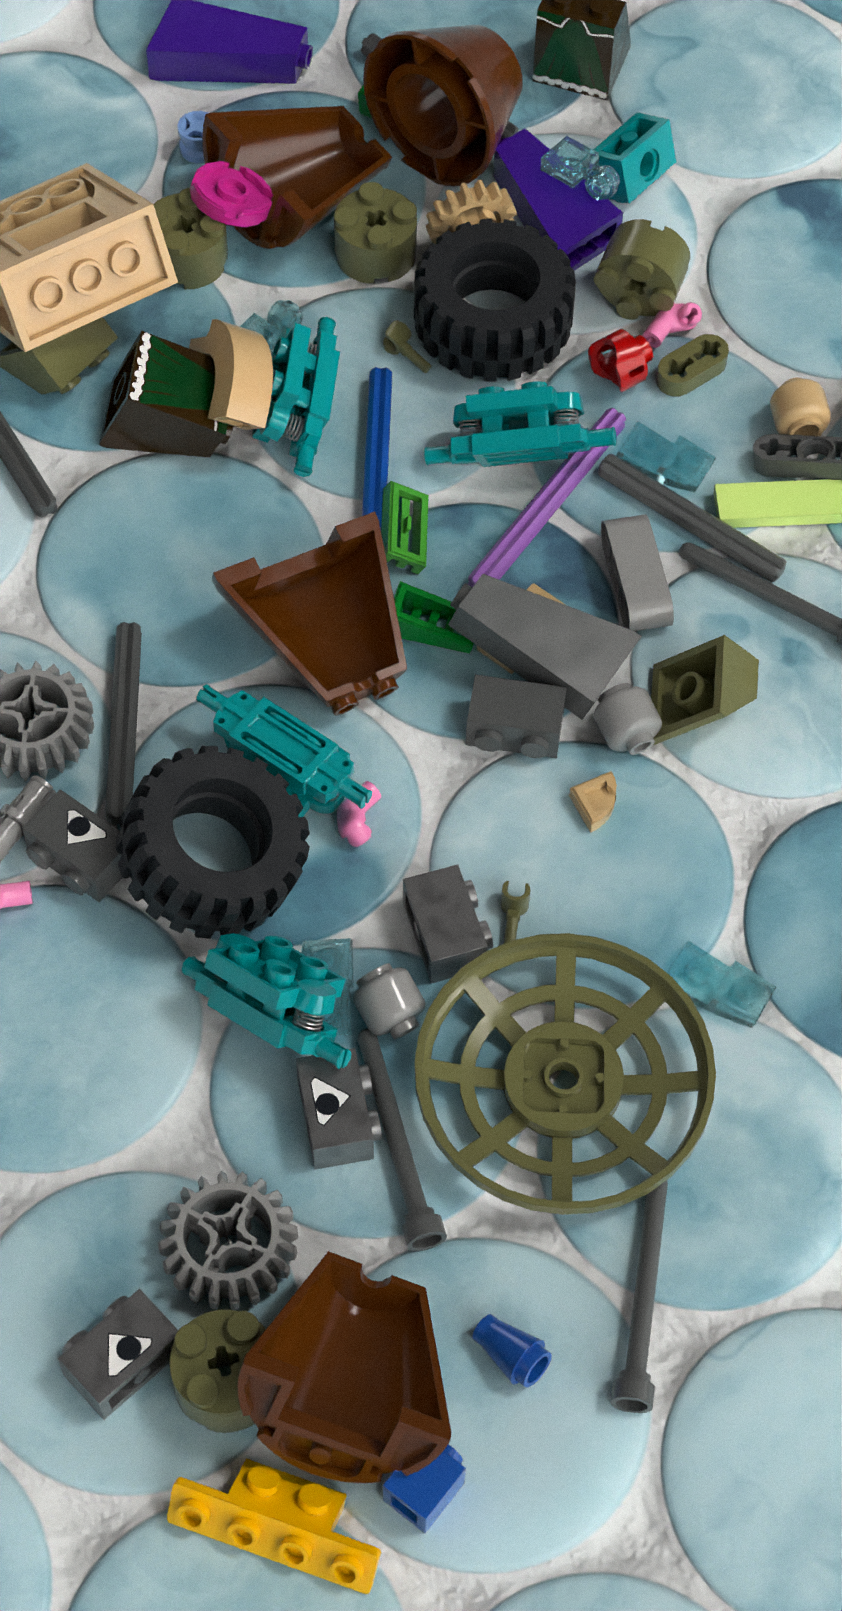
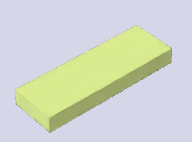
(779, 503)

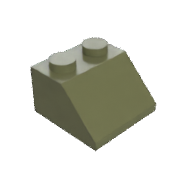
(59, 361)

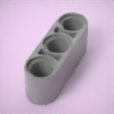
(637, 573)

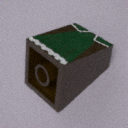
(581, 45)
(163, 401)

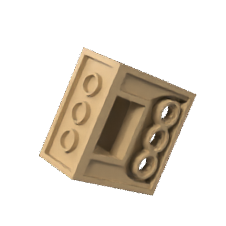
(76, 255)

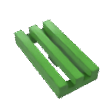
(397, 524)

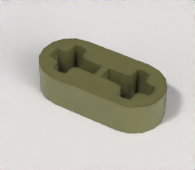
(695, 369)

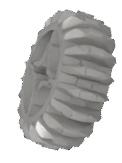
(54, 731)
(197, 1218)

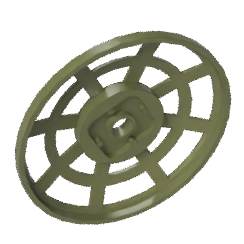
(571, 1048)

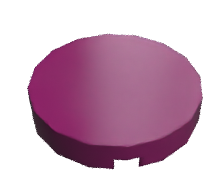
(231, 195)

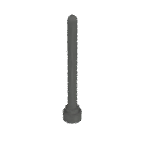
(762, 589)
(422, 1226)
(633, 1388)

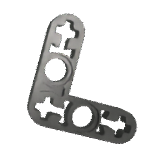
(784, 465)

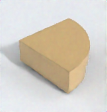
(595, 800)

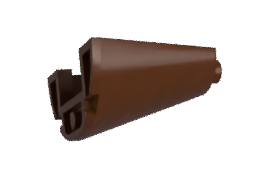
(303, 155)
(327, 614)
(349, 1377)

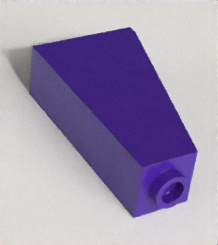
(225, 45)
(563, 213)

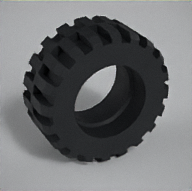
(494, 259)
(242, 796)

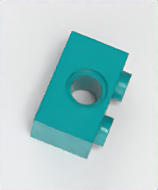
(639, 154)

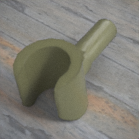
(396, 342)
(514, 908)

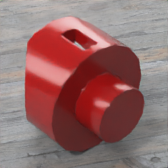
(625, 362)

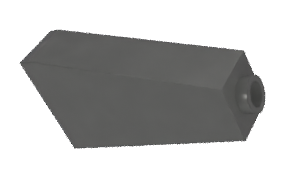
(543, 639)

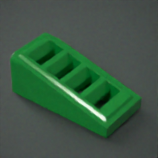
(417, 630)

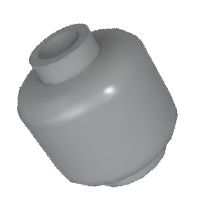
(627, 718)
(389, 1001)

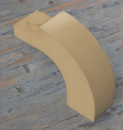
(241, 374)

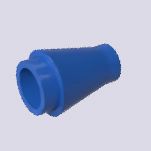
(513, 1350)

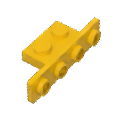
(278, 1520)

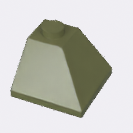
(702, 686)

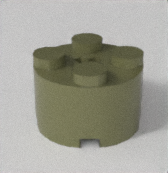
(375, 234)
(192, 239)
(642, 269)
(197, 1353)

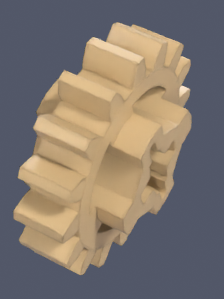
(469, 206)

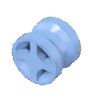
(190, 133)

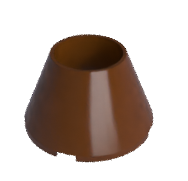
(443, 97)

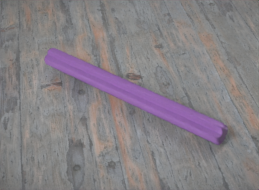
(544, 504)

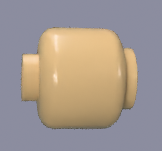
(800, 408)

